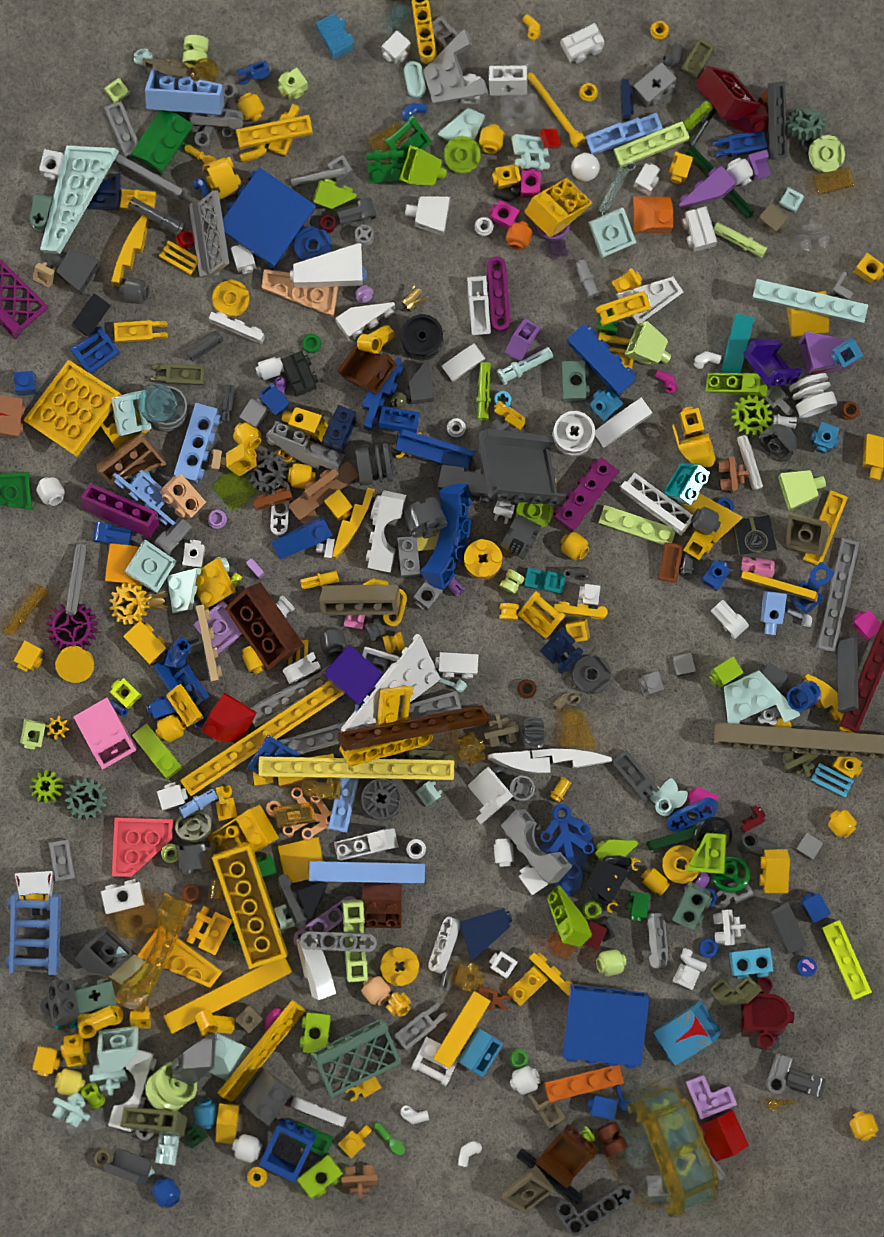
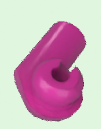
(271, 1017)

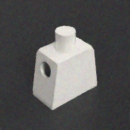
(430, 213)

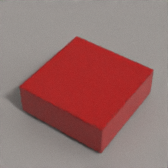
(550, 138)

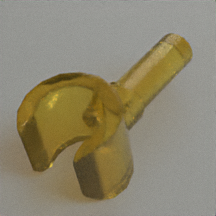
(773, 1104)

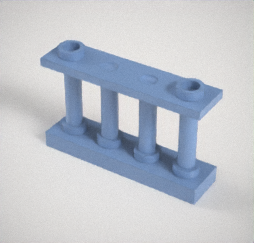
(51, 943)

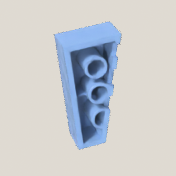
(183, 94)

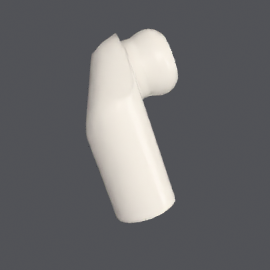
(706, 357)
(691, 962)
(412, 1116)

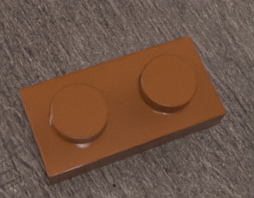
(264, 501)

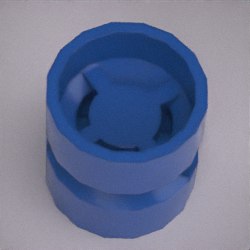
(803, 695)

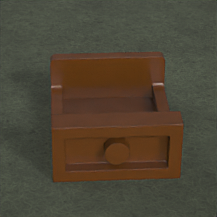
(367, 369)
(567, 1155)

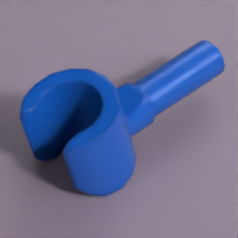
(623, 1107)

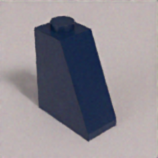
(484, 930)

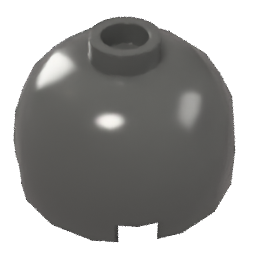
(779, 441)

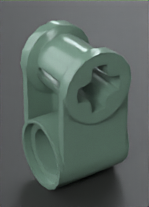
(40, 210)

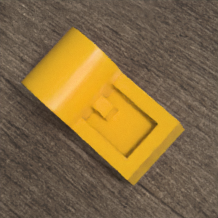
(527, 985)

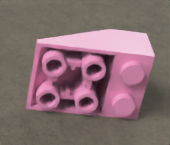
(105, 733)

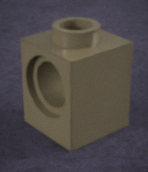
(773, 220)
(249, 1019)

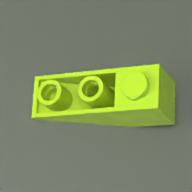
(737, 384)
(568, 919)

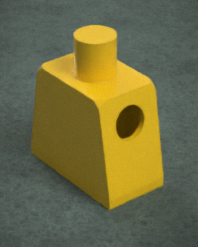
(306, 422)
(874, 456)

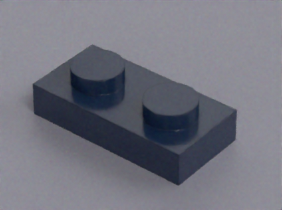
(626, 107)

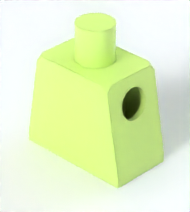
(647, 345)
(800, 487)

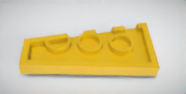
(186, 962)

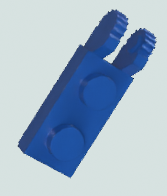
(742, 144)

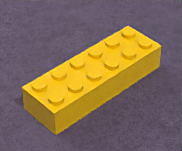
(250, 905)

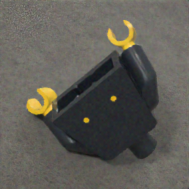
(607, 877)

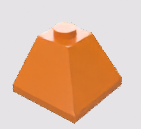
(652, 214)

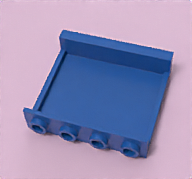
(266, 217)
(605, 1026)

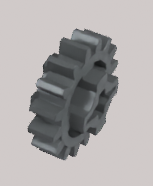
(267, 481)

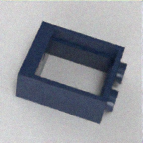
(340, 425)

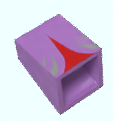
(818, 351)

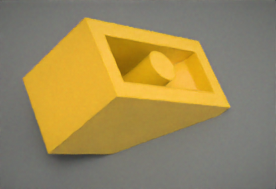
(227, 1122)

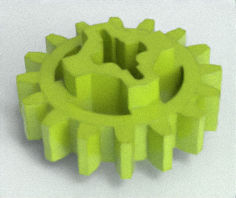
(757, 420)

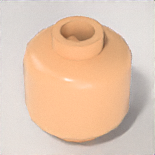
(376, 990)

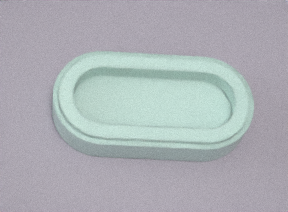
(414, 79)

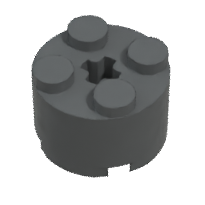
(424, 518)
(196, 856)

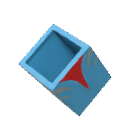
(687, 1033)

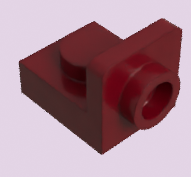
(751, 822)

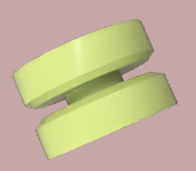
(166, 1092)

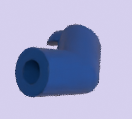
(413, 108)

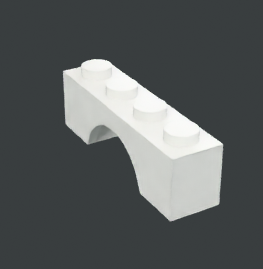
(382, 553)
(140, 1068)

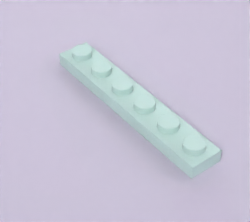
(810, 301)

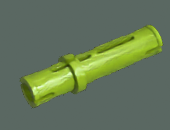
(483, 391)

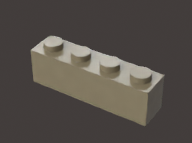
(360, 599)

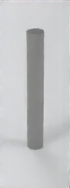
(319, 176)

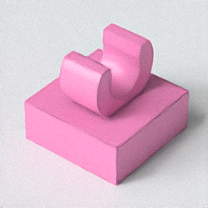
(354, 621)

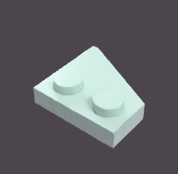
(465, 124)
(182, 589)

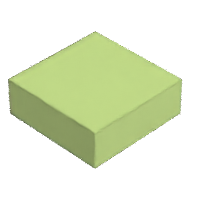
(117, 90)

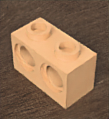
(185, 493)

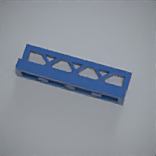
(433, 449)

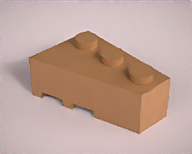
(130, 458)

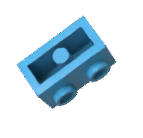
(478, 1052)

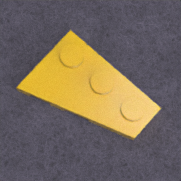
(726, 517)

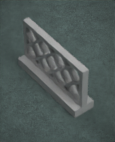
(203, 220)

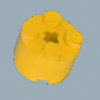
(222, 177)
(483, 570)

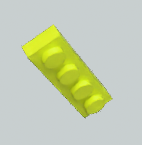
(846, 960)

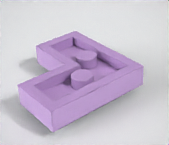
(707, 1102)

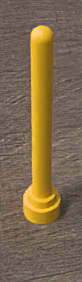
(575, 136)

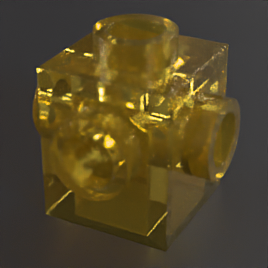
(473, 752)
(461, 977)

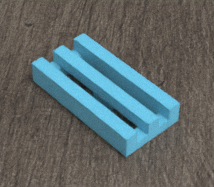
(817, 772)

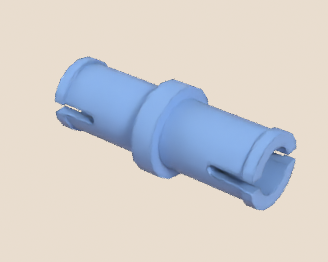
(198, 803)

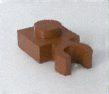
(491, 995)

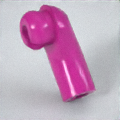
(668, 381)

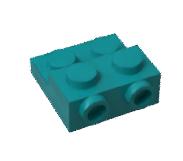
(686, 483)

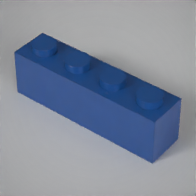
(601, 360)

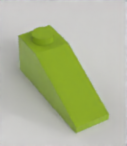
(157, 751)

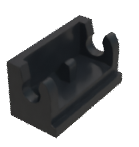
(91, 315)

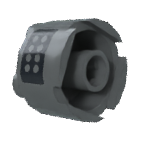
(520, 536)

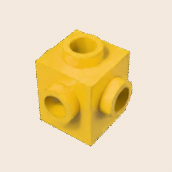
(75, 1050)

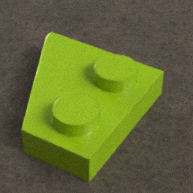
(710, 855)

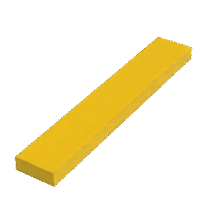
(261, 1051)

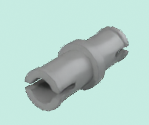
(586, 279)

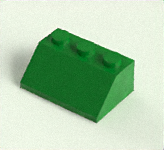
(162, 140)

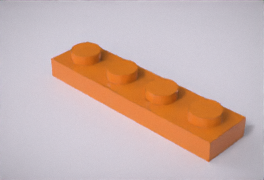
(583, 1083)

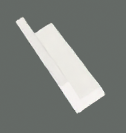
(655, 507)

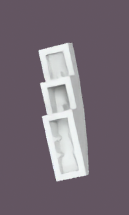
(577, 757)

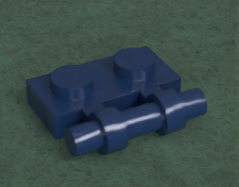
(557, 646)

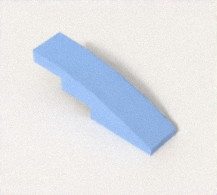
(623, 133)

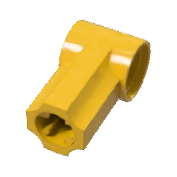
(374, 341)
(95, 1021)
(212, 1023)

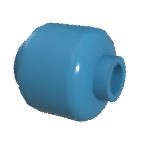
(205, 1113)

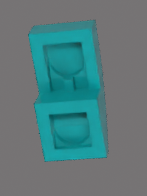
(543, 580)

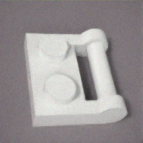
(428, 1051)

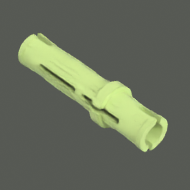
(739, 239)

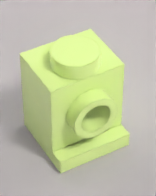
(38, 728)

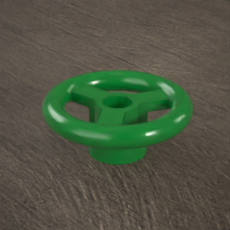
(732, 866)

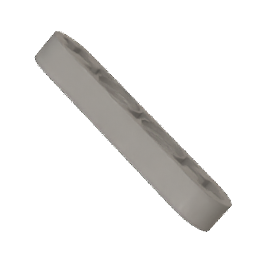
(338, 941)

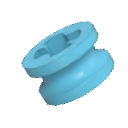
(507, 396)

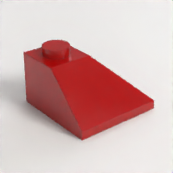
(229, 720)

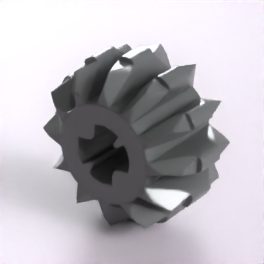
(533, 733)

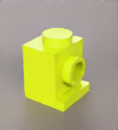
(117, 688)

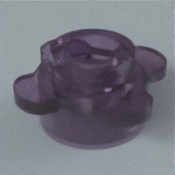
(558, 243)

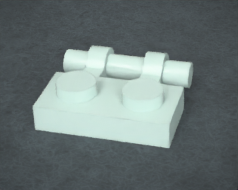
(530, 146)

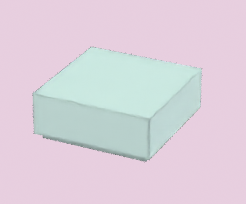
(791, 200)

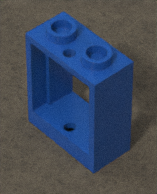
(279, 1165)

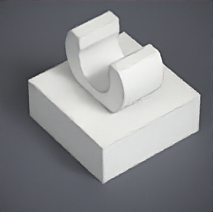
(503, 509)
(327, 548)

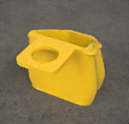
(697, 449)

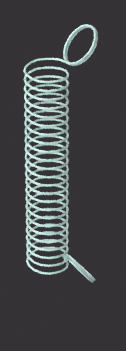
(612, 184)

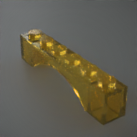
(139, 987)

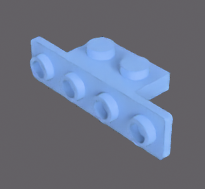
(147, 490)

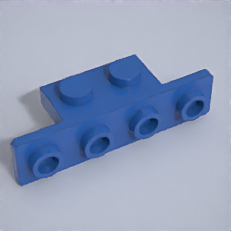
(189, 681)

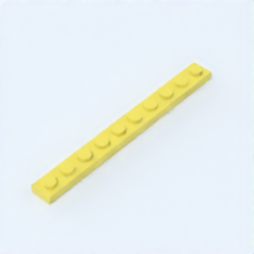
(339, 768)

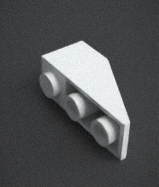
(360, 318)
(366, 844)

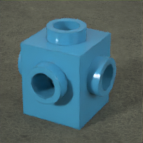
(605, 403)
(829, 433)

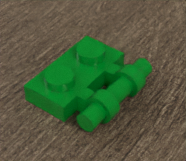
(388, 170)

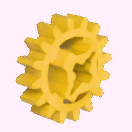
(132, 612)

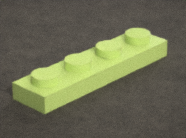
(651, 144)
(636, 525)

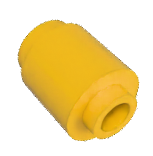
(252, 660)
(655, 881)

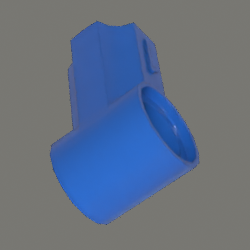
(109, 534)
(177, 654)

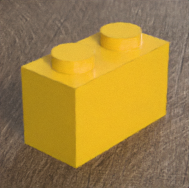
(145, 642)
(775, 871)

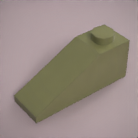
(154, 1121)

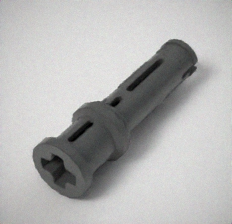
(163, 219)

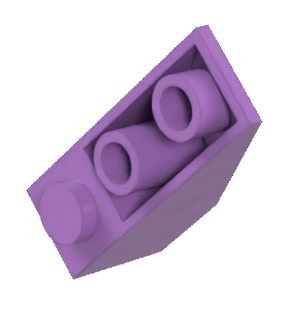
(713, 188)

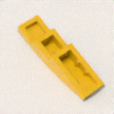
(134, 243)
(349, 529)

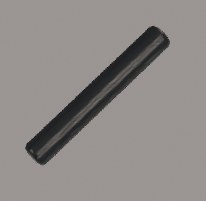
(530, 1161)

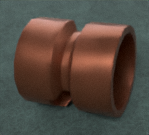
(610, 1138)

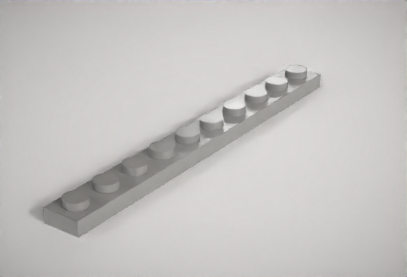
(327, 736)

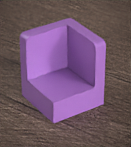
(759, 164)

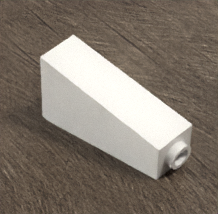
(330, 269)

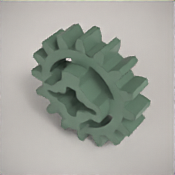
(806, 123)
(84, 807)

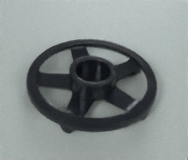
(710, 829)

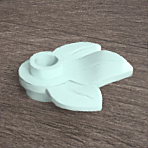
(668, 795)

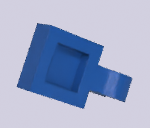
(255, 71)

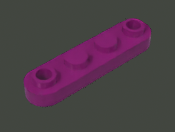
(498, 294)

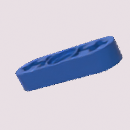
(696, 807)

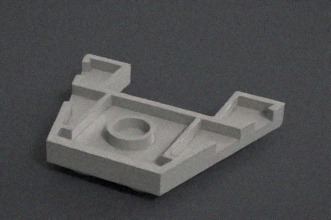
(445, 75)

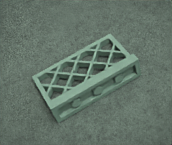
(348, 1043)

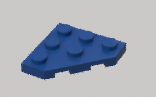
(571, 885)

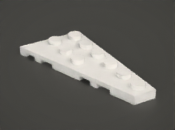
(412, 669)

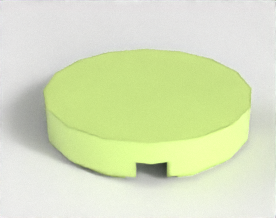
(826, 153)

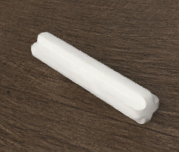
(749, 461)

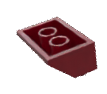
(726, 93)

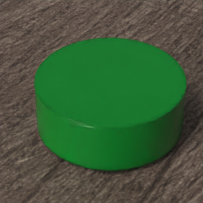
(311, 343)

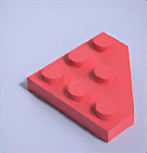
(138, 842)

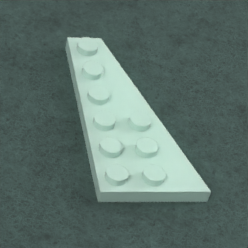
(77, 182)

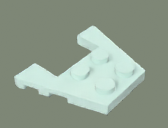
(754, 695)

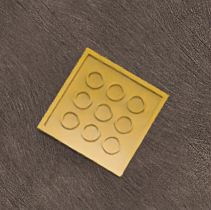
(72, 408)

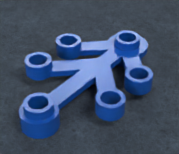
(566, 836)

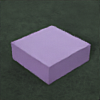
(255, 568)

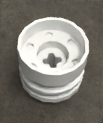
(812, 393)

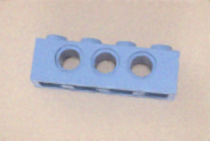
(200, 414)

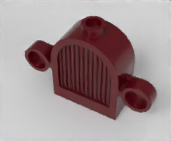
(765, 1015)

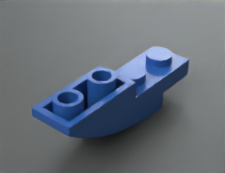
(375, 402)

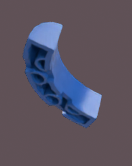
(452, 538)

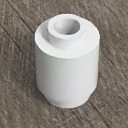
(269, 368)
(420, 844)
(503, 852)

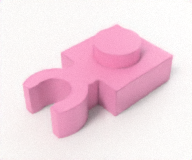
(759, 566)

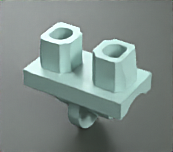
(108, 1081)
(74, 1106)
(167, 1149)

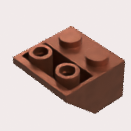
(382, 905)

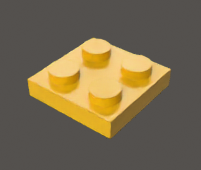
(213, 584)

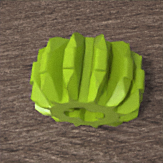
(52, 788)

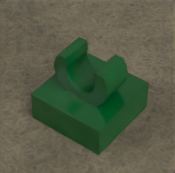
(194, 1135)

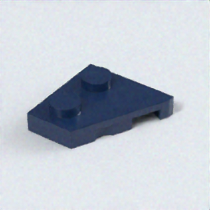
(107, 195)

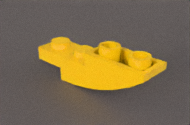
(829, 699)

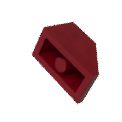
(753, 122)

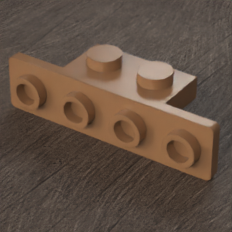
(319, 491)

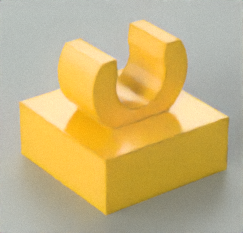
(140, 1019)

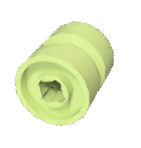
(196, 49)

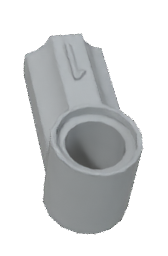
(171, 538)
(778, 1071)

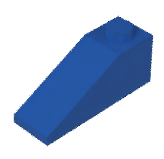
(302, 538)

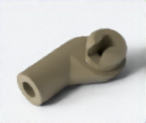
(566, 699)

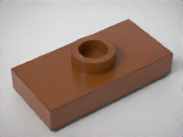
(670, 562)

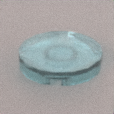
(157, 403)

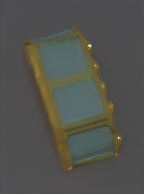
(678, 1148)

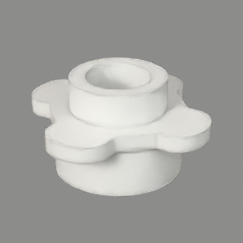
(769, 720)

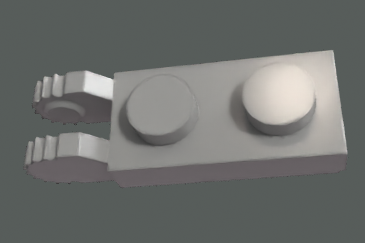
(228, 117)
(657, 940)
(418, 1027)

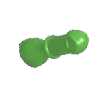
(395, 1145)

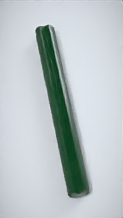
(732, 196)

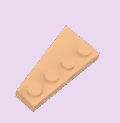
(317, 298)

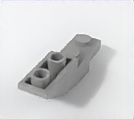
(300, 447)

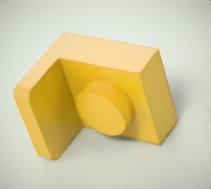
(627, 281)

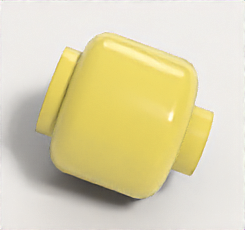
(69, 1082)

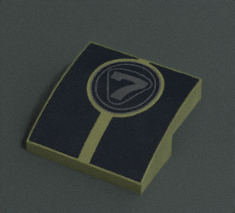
(755, 536)

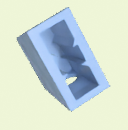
(770, 602)

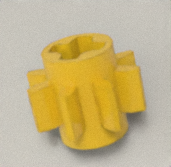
(60, 732)
(398, 1004)

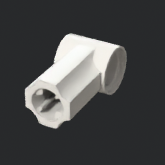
(732, 622)

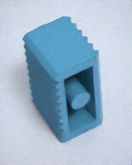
(334, 35)

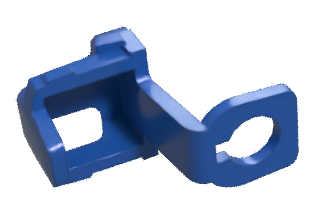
(813, 585)

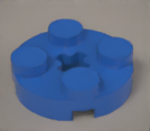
(316, 236)

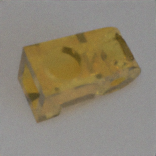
(323, 790)

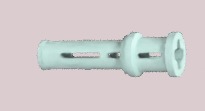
(516, 369)

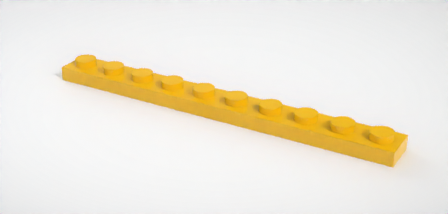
(251, 743)

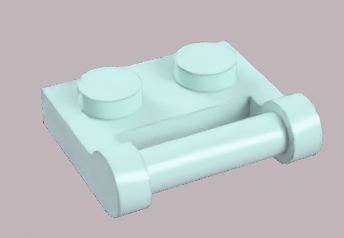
(125, 414)

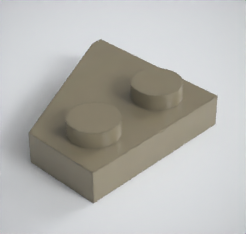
(169, 66)

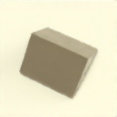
(807, 534)
(528, 1190)

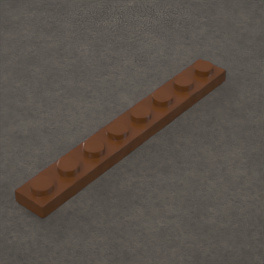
(412, 728)

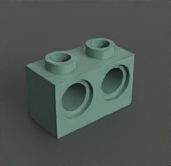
(688, 904)

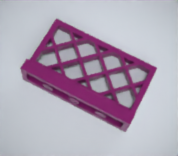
(6, 320)

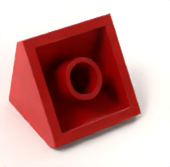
(724, 1136)

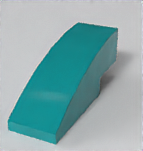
(737, 343)

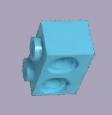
(750, 958)

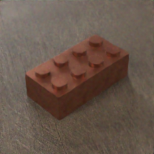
(264, 626)

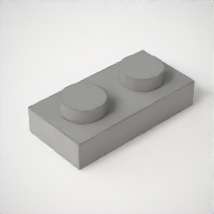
(62, 860)

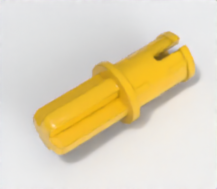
(320, 580)

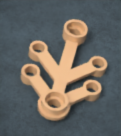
(322, 818)

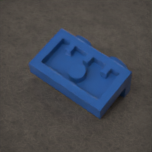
(398, 419)

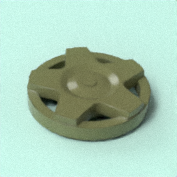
(193, 827)

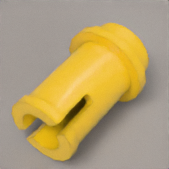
(560, 789)

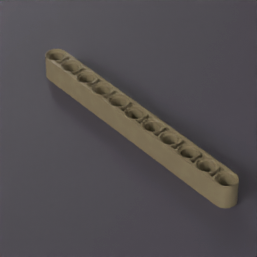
(799, 741)

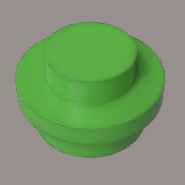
(518, 1058)

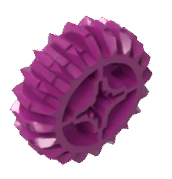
(74, 636)

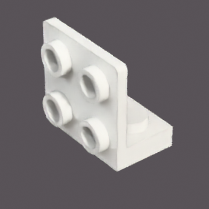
(490, 793)

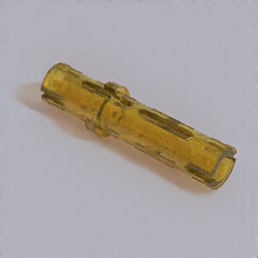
(25, 610)

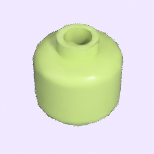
(611, 962)

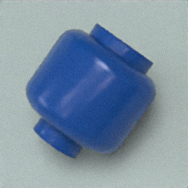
(166, 1192)

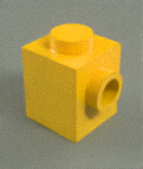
(699, 544)
(28, 657)
(46, 1061)

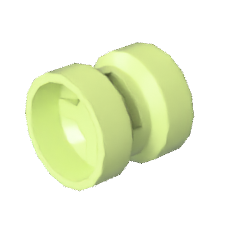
(511, 582)

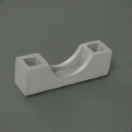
(521, 829)

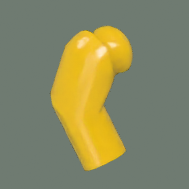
(254, 154)

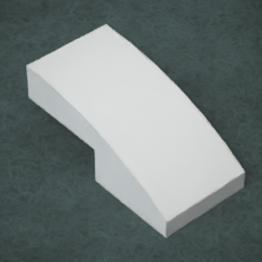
(463, 362)

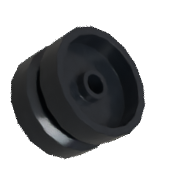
(422, 348)

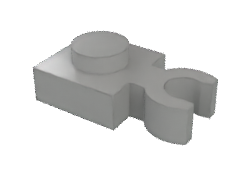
(339, 162)
(738, 896)

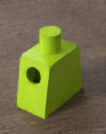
(421, 168)

